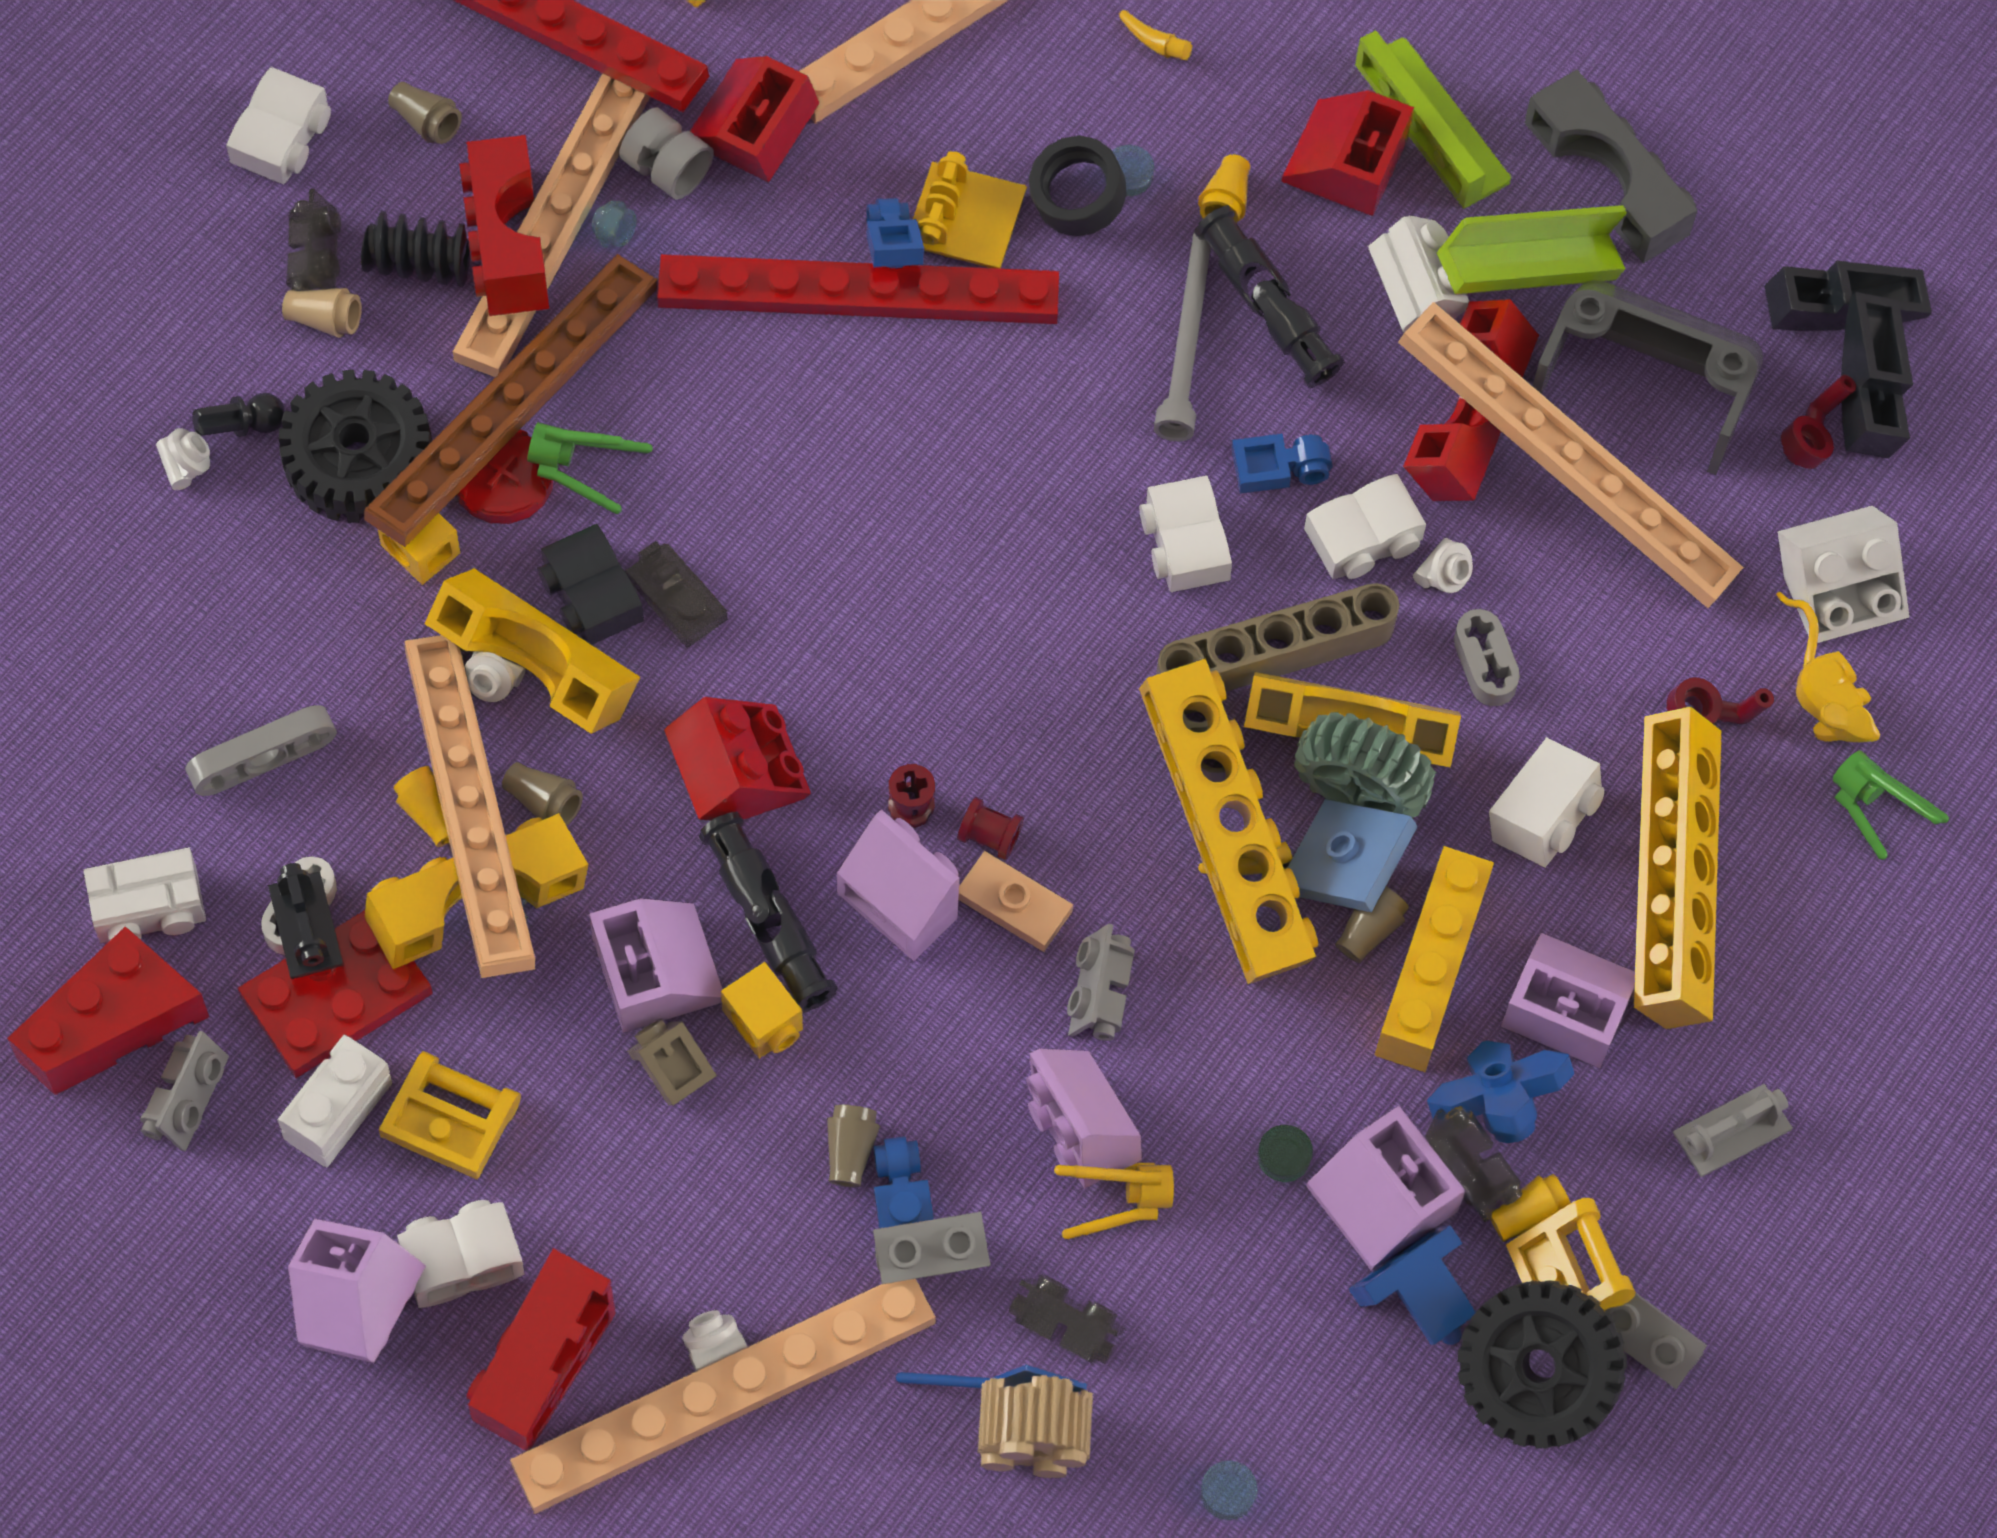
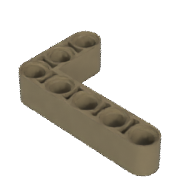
(1297, 629)

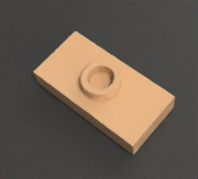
(1014, 901)

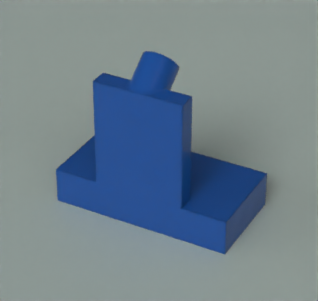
(1423, 1286)

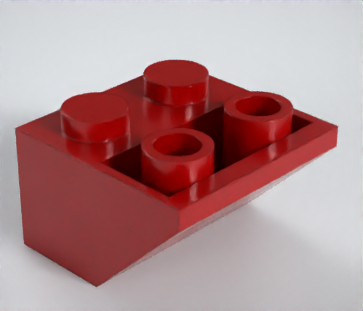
(757, 114)
(1350, 149)
(736, 758)

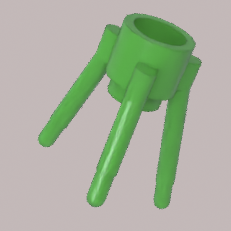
(555, 447)
(1866, 781)

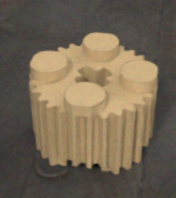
(1034, 1426)

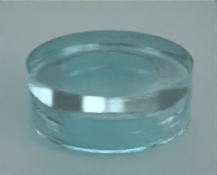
(1136, 166)
(1228, 1490)

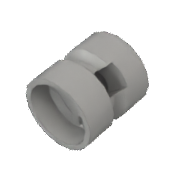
(666, 153)

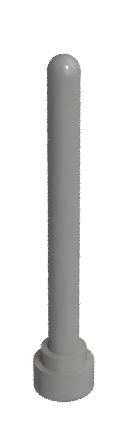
(1175, 417)

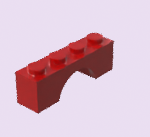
(511, 262)
(1454, 456)

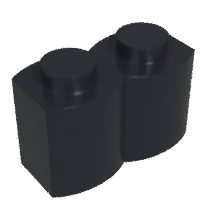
(591, 585)

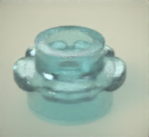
(614, 224)

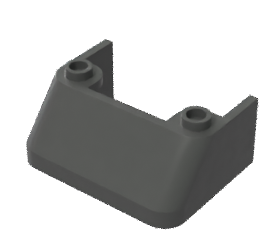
(1663, 332)

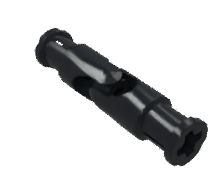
(1287, 322)
(757, 891)

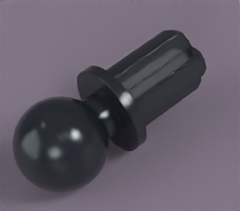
(261, 413)

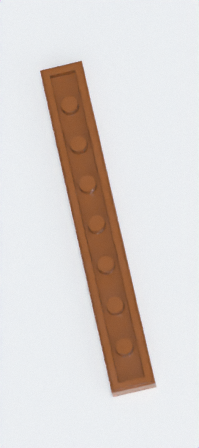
(510, 401)

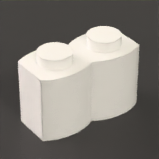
(278, 125)
(1365, 527)
(1187, 534)
(463, 1252)

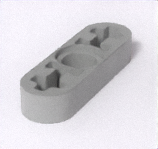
(260, 750)

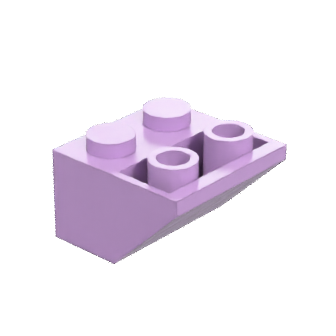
(900, 885)
(654, 960)
(1569, 1000)
(1081, 1112)
(1386, 1188)
(349, 1288)

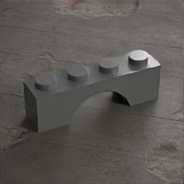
(1577, 121)

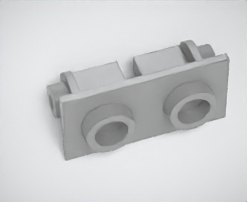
(1102, 962)
(194, 1071)
(1734, 1129)
(931, 1247)
(1657, 1340)

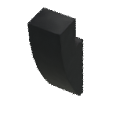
(1820, 298)
(1880, 366)

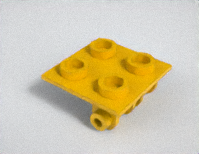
(967, 212)

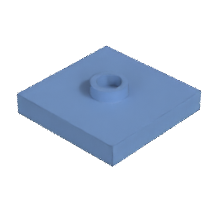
(1350, 854)

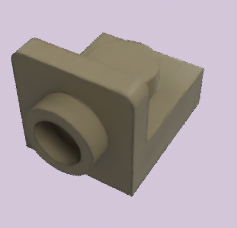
(671, 1060)

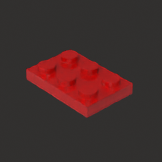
(314, 1011)

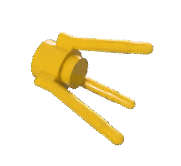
(1146, 1185)

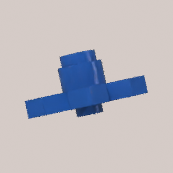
(1504, 1088)

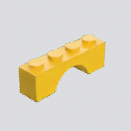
(489, 618)
(1290, 705)
(411, 910)
(1434, 959)

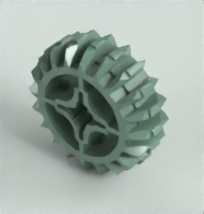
(1364, 765)

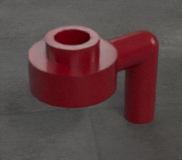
(1806, 439)
(1708, 702)

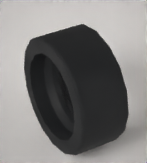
(1060, 156)

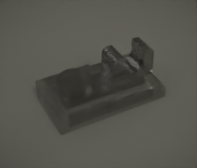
(676, 593)

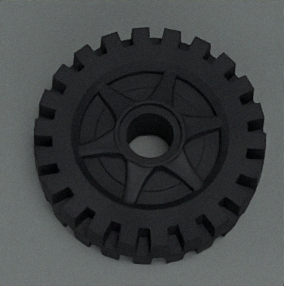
(345, 413)
(1511, 1395)

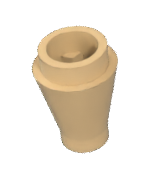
(325, 310)

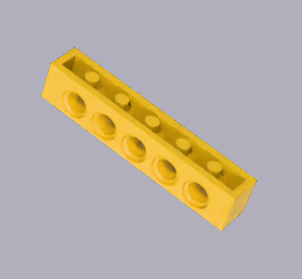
(1678, 869)
(1258, 950)

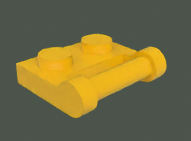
(442, 1129)
(1547, 1255)

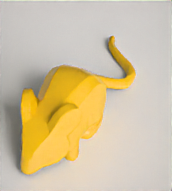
(1828, 690)

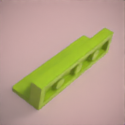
(1437, 122)
(1532, 250)

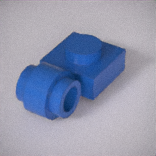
(892, 235)
(1266, 464)
(902, 1200)

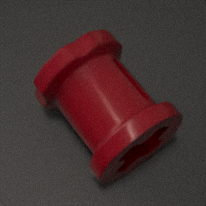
(921, 784)
(990, 828)

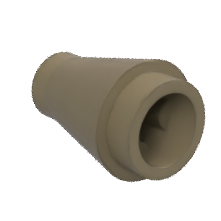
(427, 113)
(543, 792)
(1368, 929)
(850, 1142)

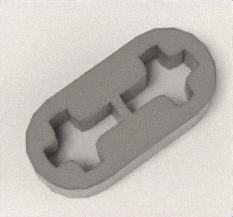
(1496, 653)

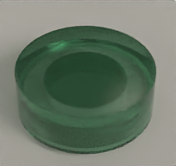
(1285, 1153)

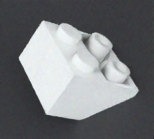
(1846, 571)

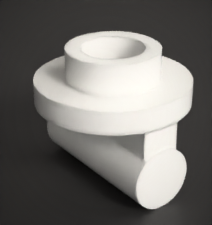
(183, 457)
(1446, 567)
(492, 676)
(712, 1338)

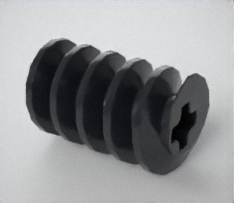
(416, 250)

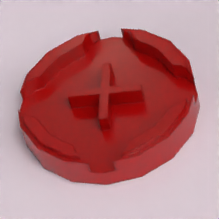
(507, 485)

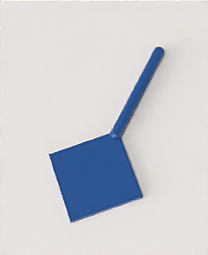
(1012, 1378)

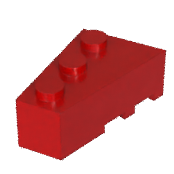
(105, 1012)
(542, 1350)

